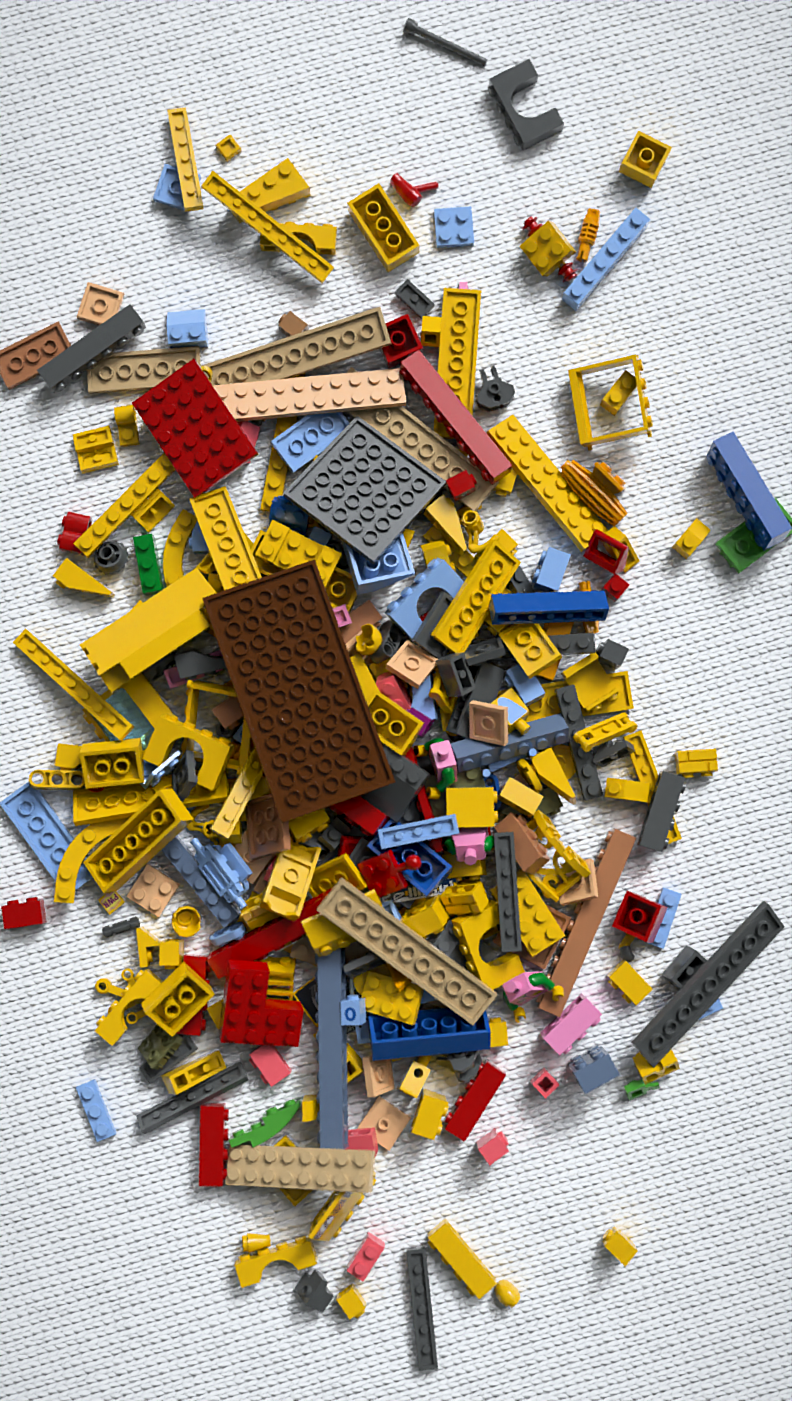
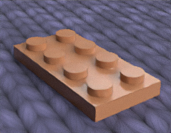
(23, 359)

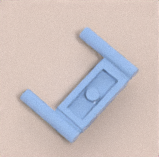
(497, 765)

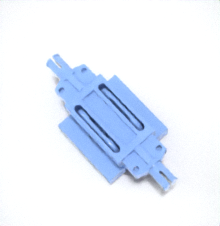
(224, 870)

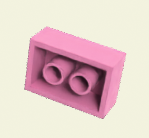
(571, 1024)

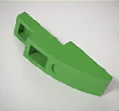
(274, 1121)

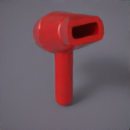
(408, 192)

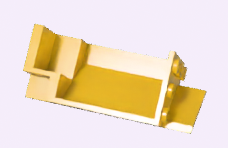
(150, 631)

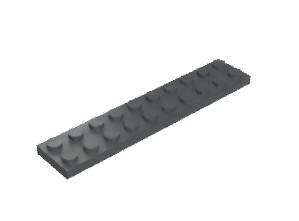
(708, 984)

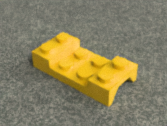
(288, 548)
(290, 880)

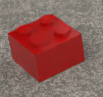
(403, 340)
(639, 916)

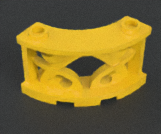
(572, 860)

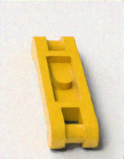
(604, 731)

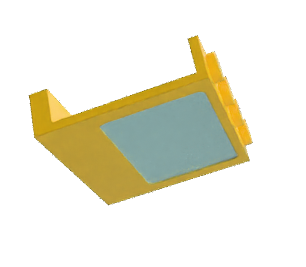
(138, 704)

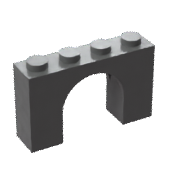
(526, 130)

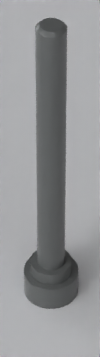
(412, 27)

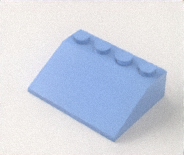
(388, 569)

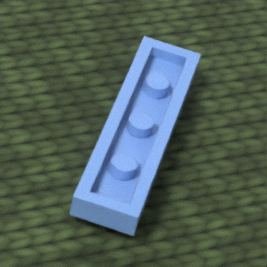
(418, 831)

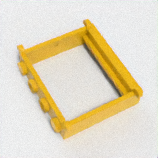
(581, 408)
(191, 716)

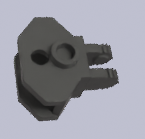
(494, 390)
(461, 1064)

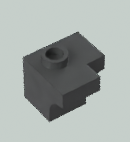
(314, 1291)

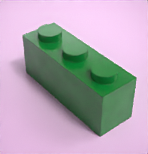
(148, 564)

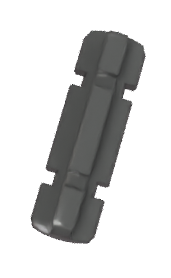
(121, 927)

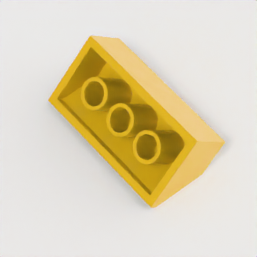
(326, 935)

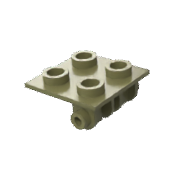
(156, 1045)

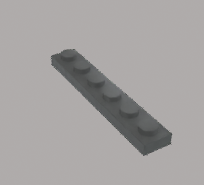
(567, 644)
(583, 761)
(507, 892)
(192, 1098)
(422, 1308)

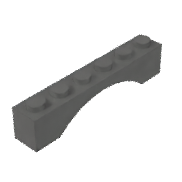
(195, 662)

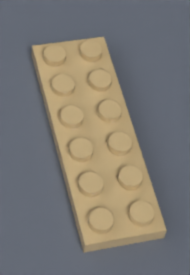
(138, 369)

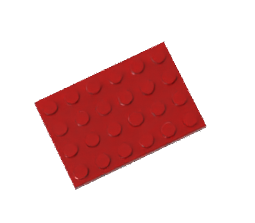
(195, 428)

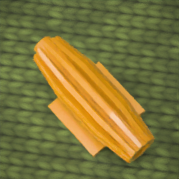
(596, 489)

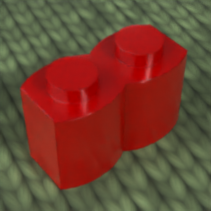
(74, 527)

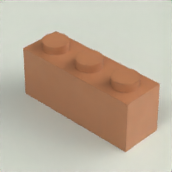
(528, 851)

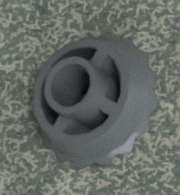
(110, 557)

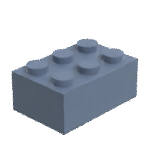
(593, 1068)

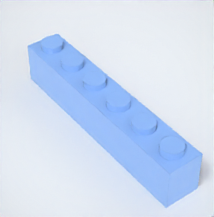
(605, 259)

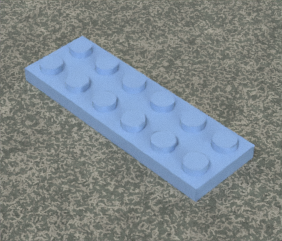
(42, 829)

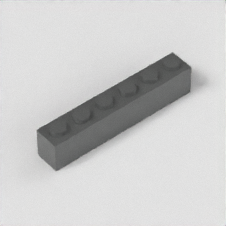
(92, 348)

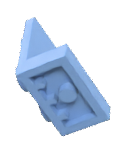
(153, 773)

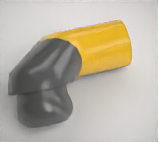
(625, 949)

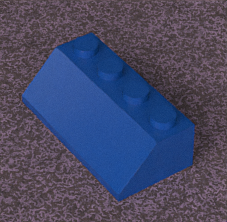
(433, 867)

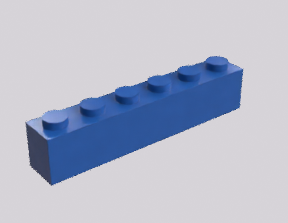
(548, 607)

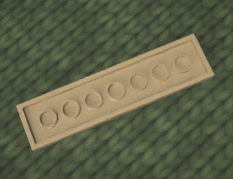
(301, 1168)

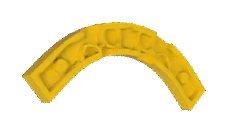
(175, 550)
(75, 855)

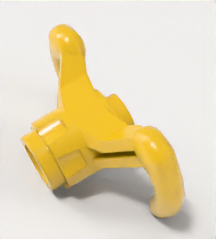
(473, 526)
(206, 826)

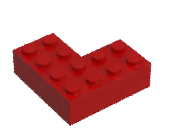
(250, 1016)

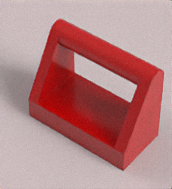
(602, 559)

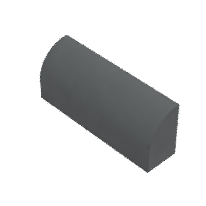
(487, 683)

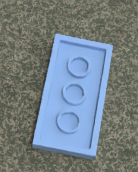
(308, 438)

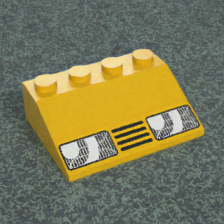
(333, 1213)

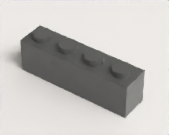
(661, 811)

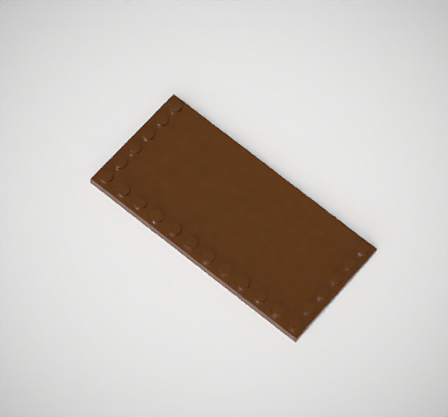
(298, 690)

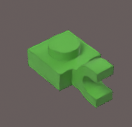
(637, 1088)

